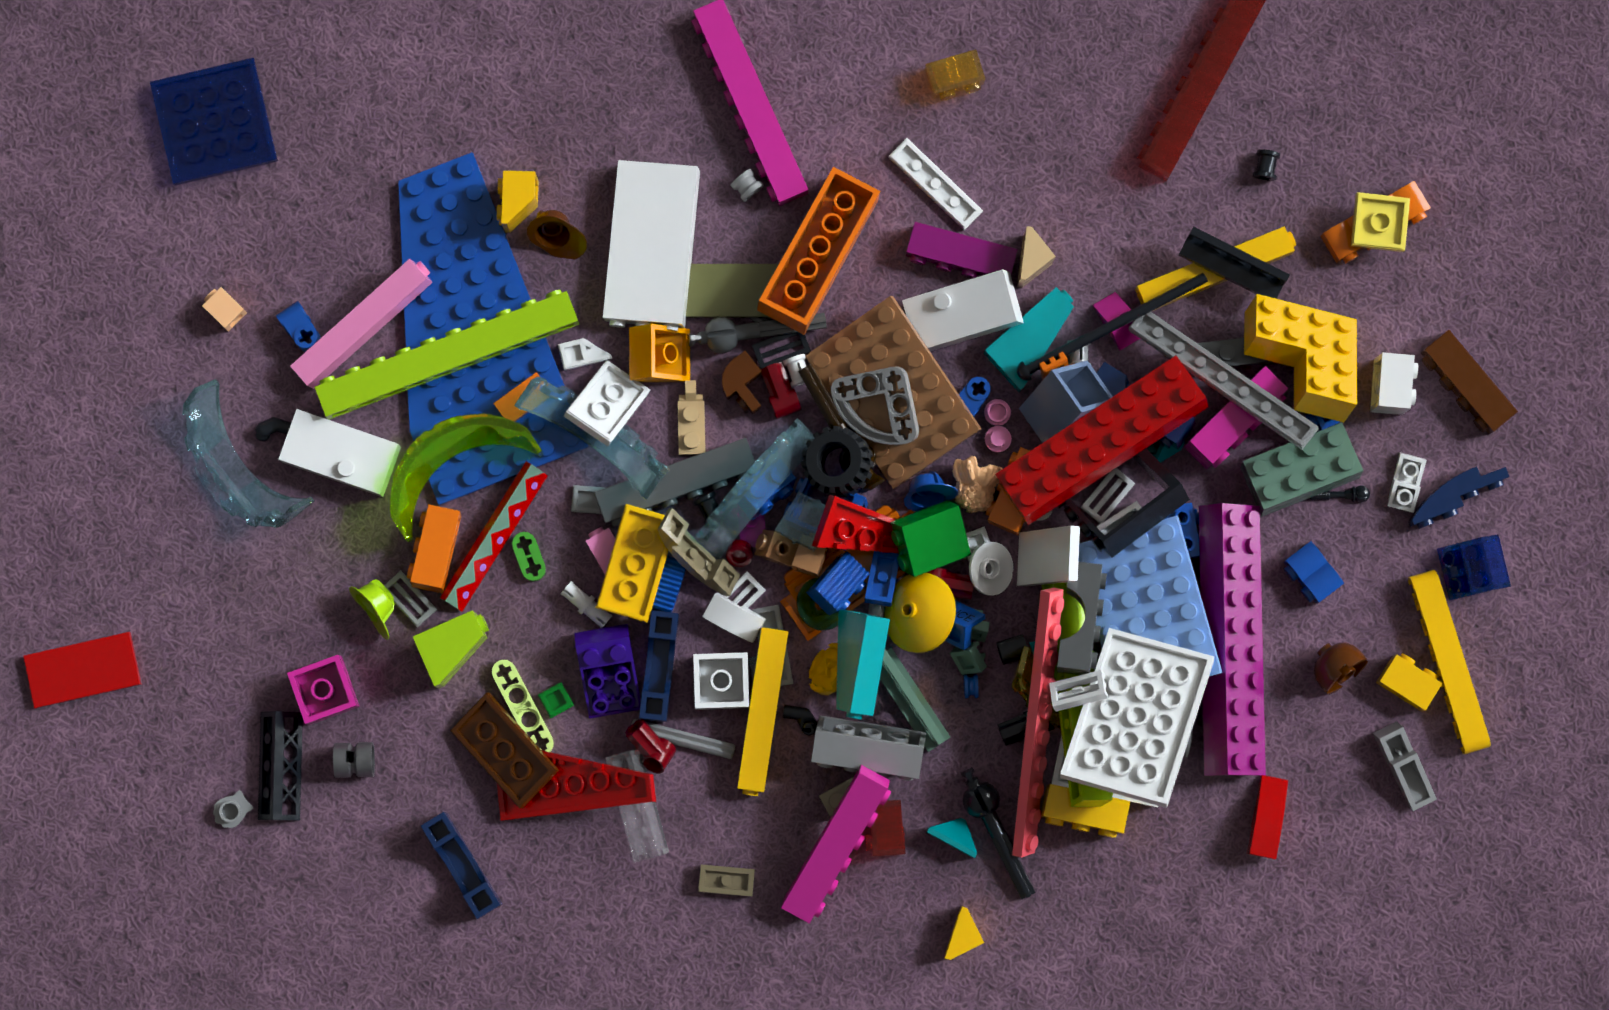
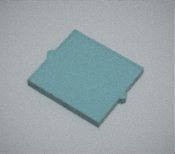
(801, 520)

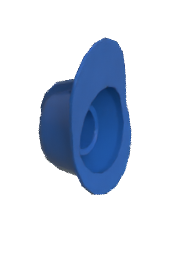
(928, 491)

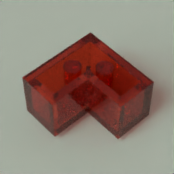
(887, 831)

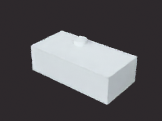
(964, 310)
(339, 453)

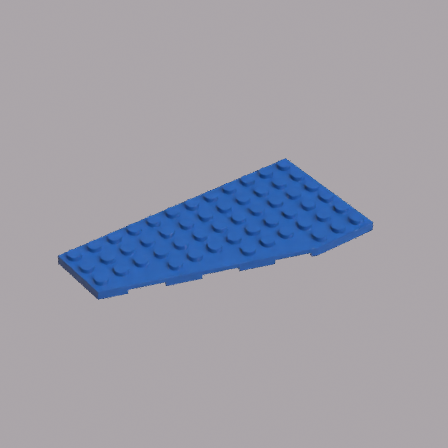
(456, 235)

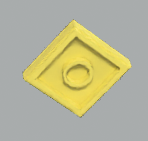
(1380, 222)

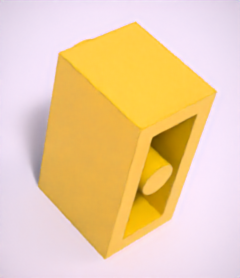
(1409, 681)

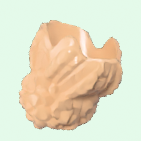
(974, 484)

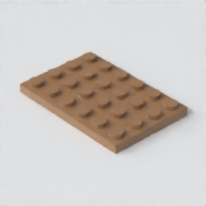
(887, 340)

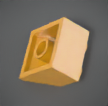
(658, 354)

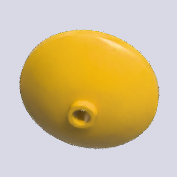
(930, 617)

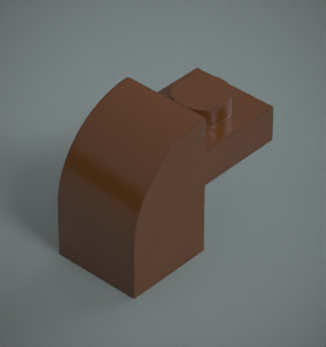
(736, 377)

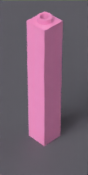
(362, 323)

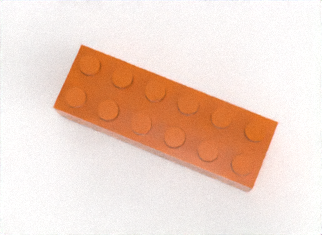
(818, 250)

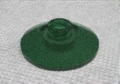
(810, 614)

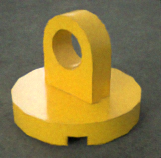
(824, 671)

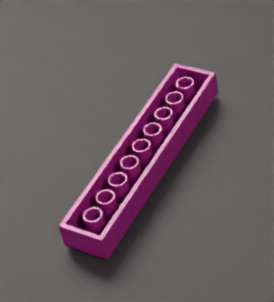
(1234, 613)

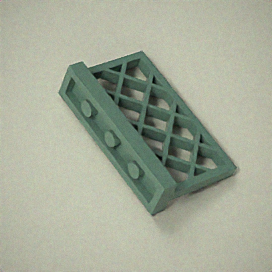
(911, 700)

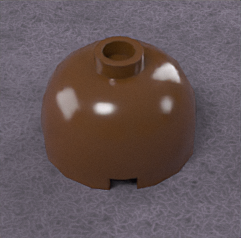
(1337, 665)

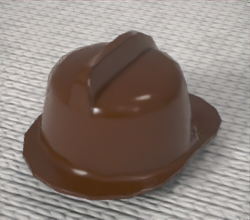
(556, 235)

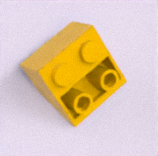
(518, 198)

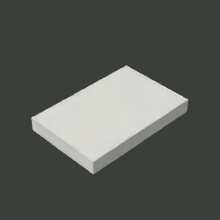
(607, 403)

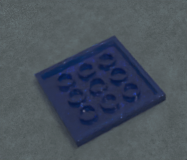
(214, 121)

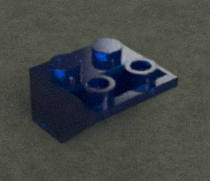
(1474, 567)

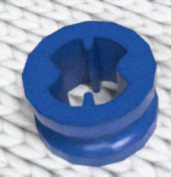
(970, 686)

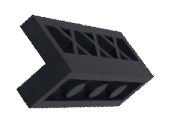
(1233, 264)
(271, 770)

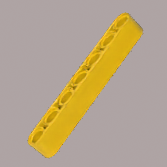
(1450, 661)

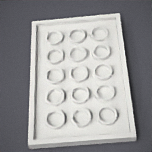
(1142, 729)

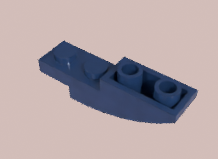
(1447, 497)

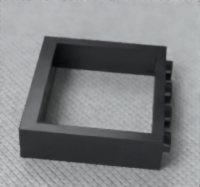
(1140, 521)

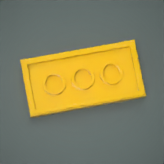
(634, 565)

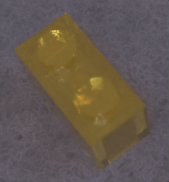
(955, 75)

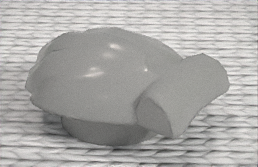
(231, 810)

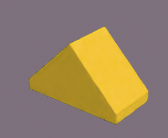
(964, 935)

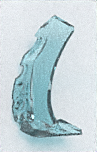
(626, 451)
(224, 471)
(754, 489)

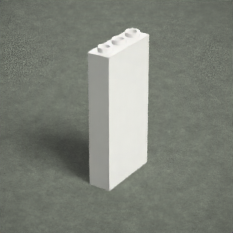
(651, 244)

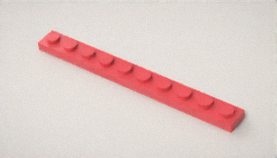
(1037, 723)

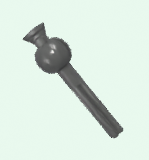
(722, 333)

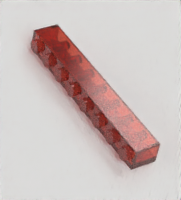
(1199, 87)

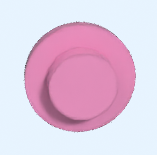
(997, 412)
(998, 439)

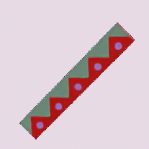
(494, 536)

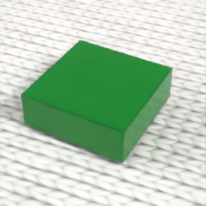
(556, 700)

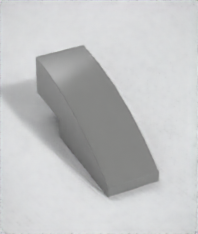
(1405, 765)

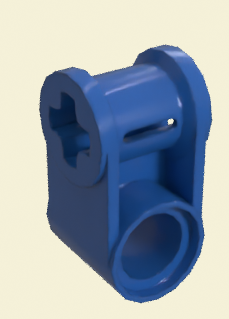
(298, 325)
(971, 401)

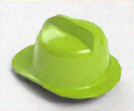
(376, 602)

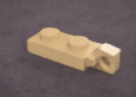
(691, 421)

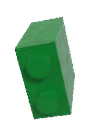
(930, 538)

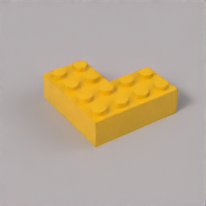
(1315, 344)

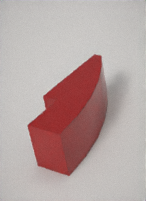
(1268, 817)

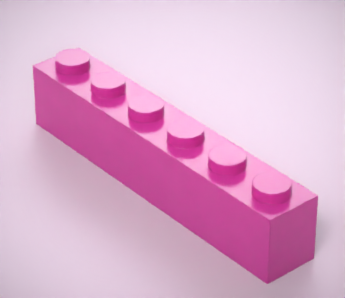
(836, 843)

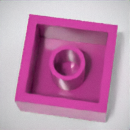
(323, 689)

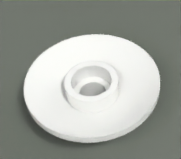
(998, 572)

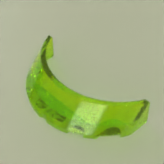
(440, 445)

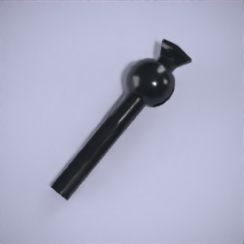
(981, 802)

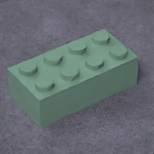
(1293, 474)

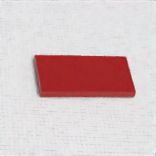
(82, 670)

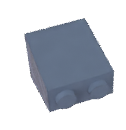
(1064, 398)

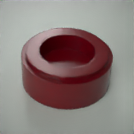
(739, 553)

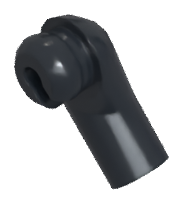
(270, 426)
(803, 716)

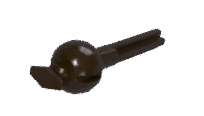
(834, 418)

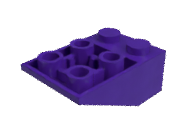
(608, 671)

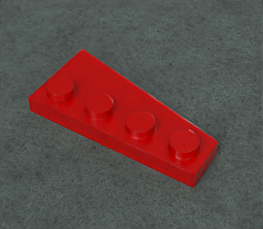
(853, 527)

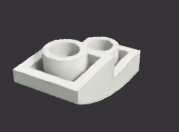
(1406, 482)
(734, 618)

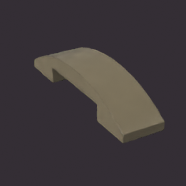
(694, 557)

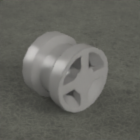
(747, 185)

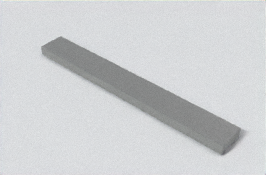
(1225, 379)

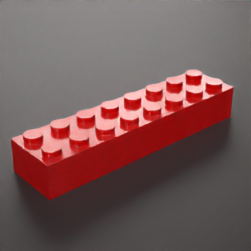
(1102, 440)

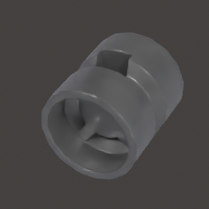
(363, 759)

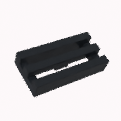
(803, 341)

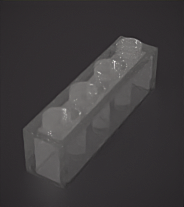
(640, 820)

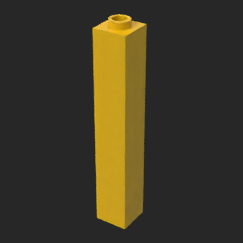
(1267, 248)
(762, 711)

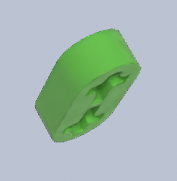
(535, 555)

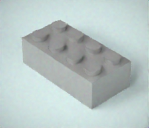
(868, 744)

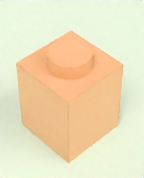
(223, 308)

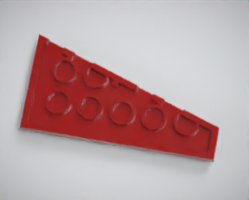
(581, 787)

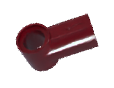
(782, 396)
(959, 584)
(656, 750)

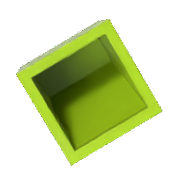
(450, 645)

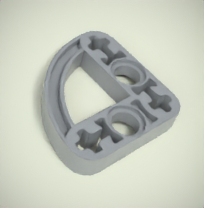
(884, 386)

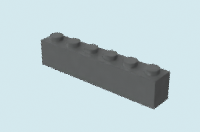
(682, 480)

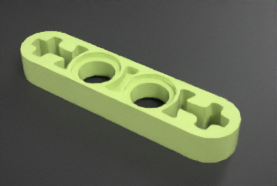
(526, 705)

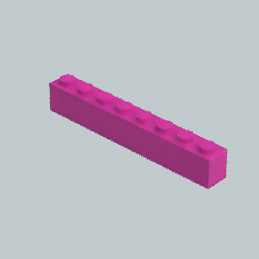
(750, 102)

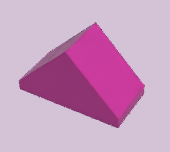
(1111, 308)

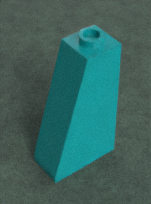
(1032, 338)
(859, 661)

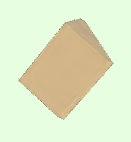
(1034, 257)

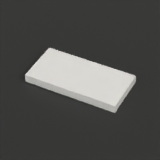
(1048, 556)

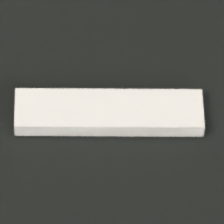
(935, 184)

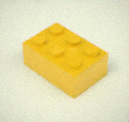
(1108, 818)

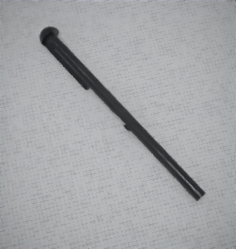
(1024, 371)

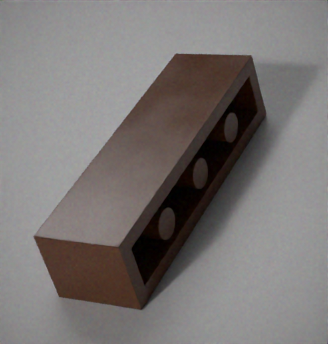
(1468, 382)

